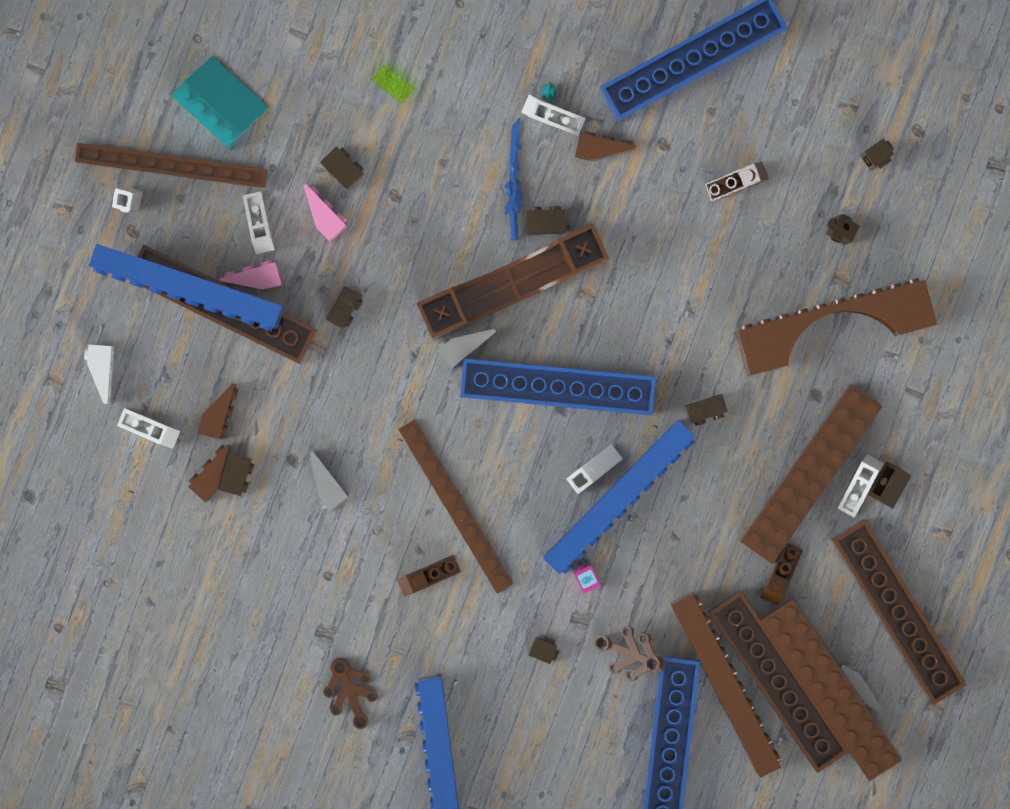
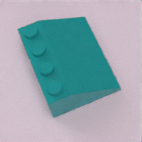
(219, 102)

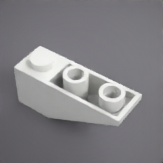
(594, 469)

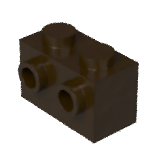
(878, 154)
(342, 168)
(545, 221)
(344, 307)
(706, 408)
(236, 474)
(889, 485)

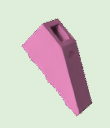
(325, 219)
(261, 278)

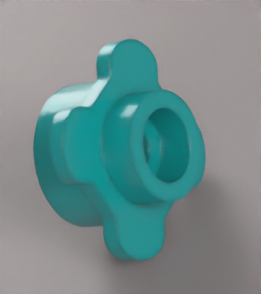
(548, 91)

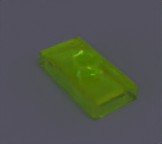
(392, 84)

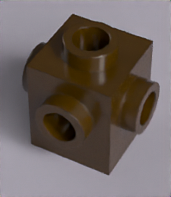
(842, 229)

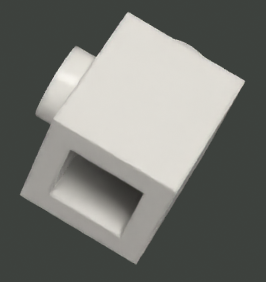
(127, 199)

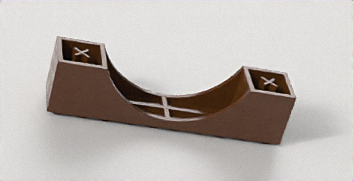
(513, 282)
(898, 309)

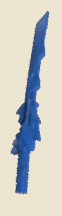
(512, 186)

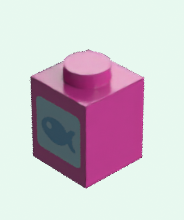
(586, 578)

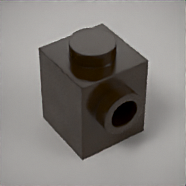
(544, 650)

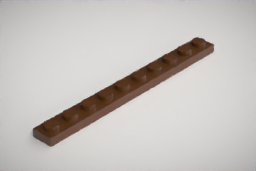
(171, 165)
(455, 506)

